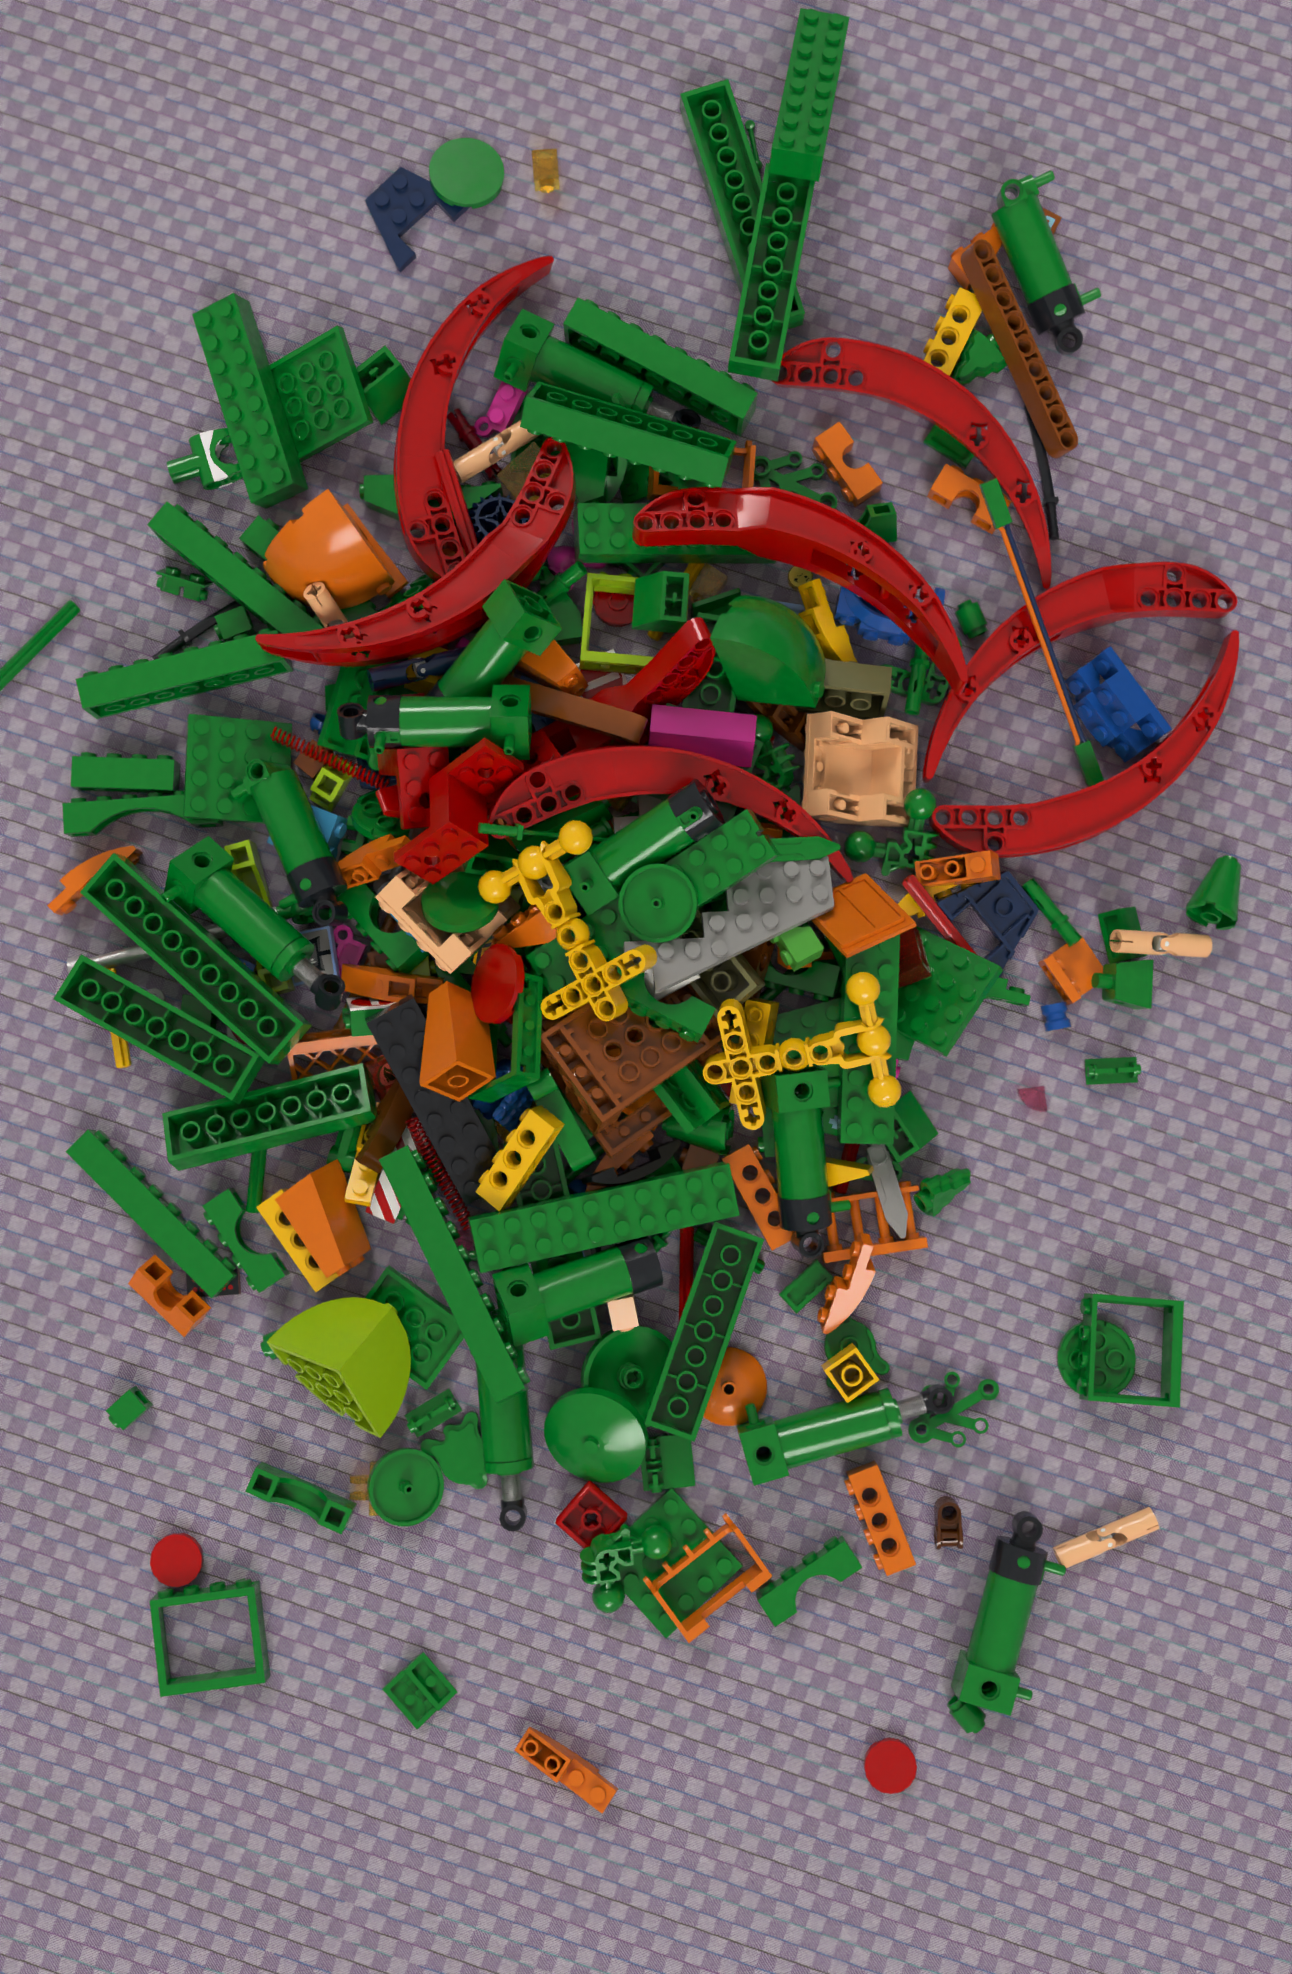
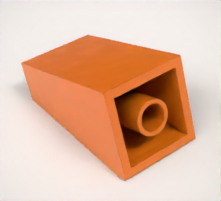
(554, 670)
(456, 1045)
(325, 1221)

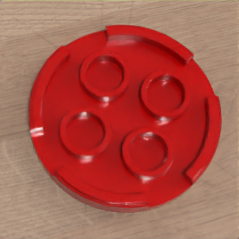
(497, 983)

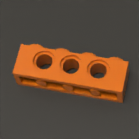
(745, 1156)
(900, 1555)

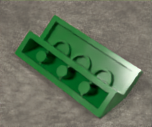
(350, 687)
(691, 1096)

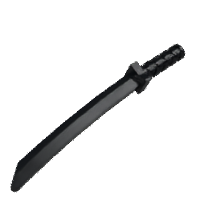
(1049, 500)
(195, 631)

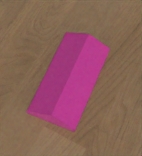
(705, 732)

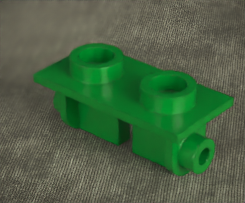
(193, 585)
(1112, 1070)
(432, 1413)

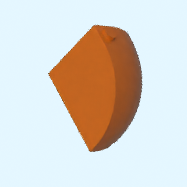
(326, 549)

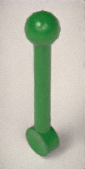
(749, 126)

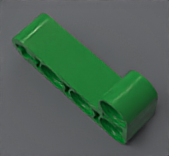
(570, 1137)

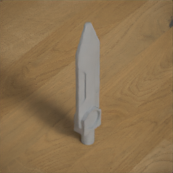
(888, 1188)

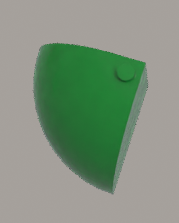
(769, 653)

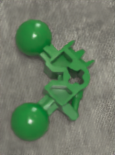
(768, 754)
(919, 806)
(618, 1548)

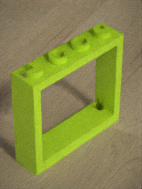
(603, 660)

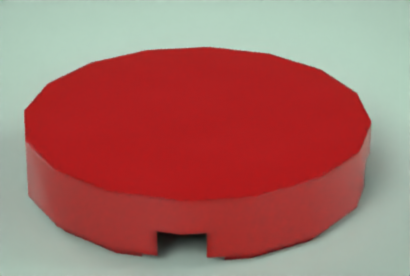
(613, 608)
(176, 1559)
(890, 1765)

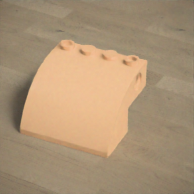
(859, 769)
(450, 950)

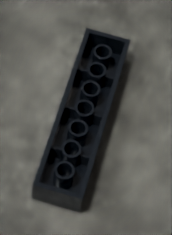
(447, 1122)

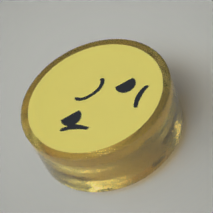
(798, 576)

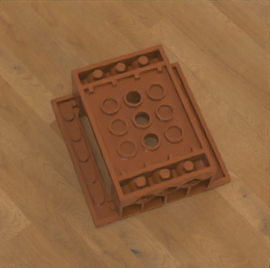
(605, 1085)

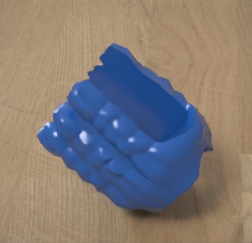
(508, 1108)

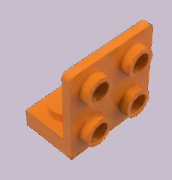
(1071, 970)

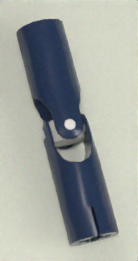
(395, 673)

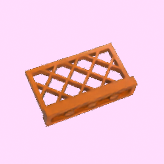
(328, 1041)

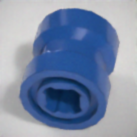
(1055, 1016)

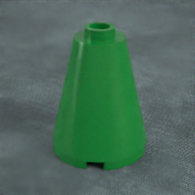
(1217, 895)
(710, 1135)

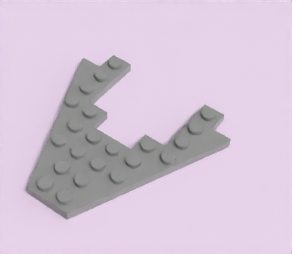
(757, 910)

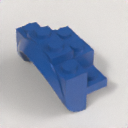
(869, 620)
(1115, 706)

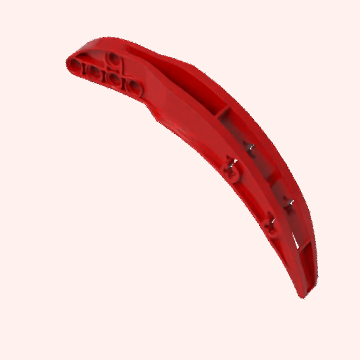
(934, 396)
(425, 415)
(814, 538)
(456, 599)
(1073, 607)
(664, 680)
(645, 770)
(1095, 809)

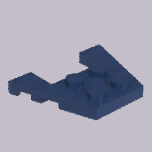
(399, 206)
(1001, 907)

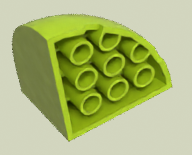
(350, 1358)

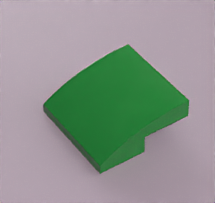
(419, 1690)

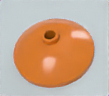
(749, 1385)

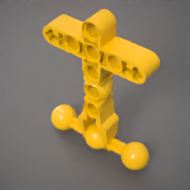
(534, 864)
(871, 1039)

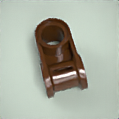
(947, 1529)

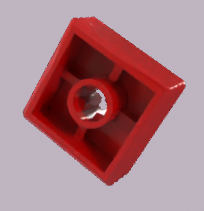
(590, 1500)

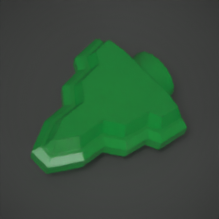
(978, 358)
(940, 1190)

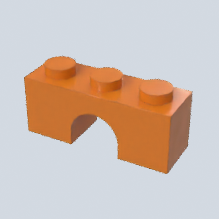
(856, 483)
(954, 484)
(155, 1287)

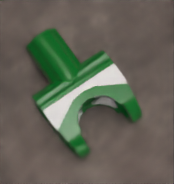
(206, 462)

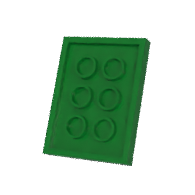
(428, 1324)

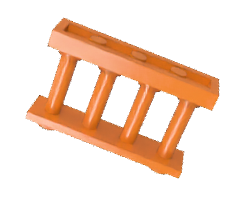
(886, 1243)

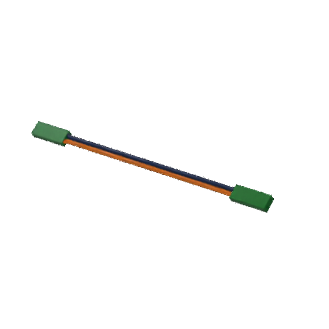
(1000, 516)

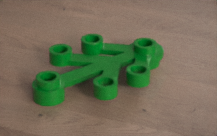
(790, 481)
(952, 1416)

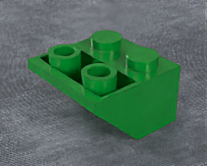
(383, 384)
(660, 602)
(911, 1128)

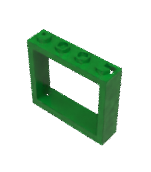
(525, 1044)
(1171, 1350)
(215, 1680)

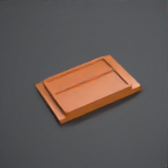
(862, 916)

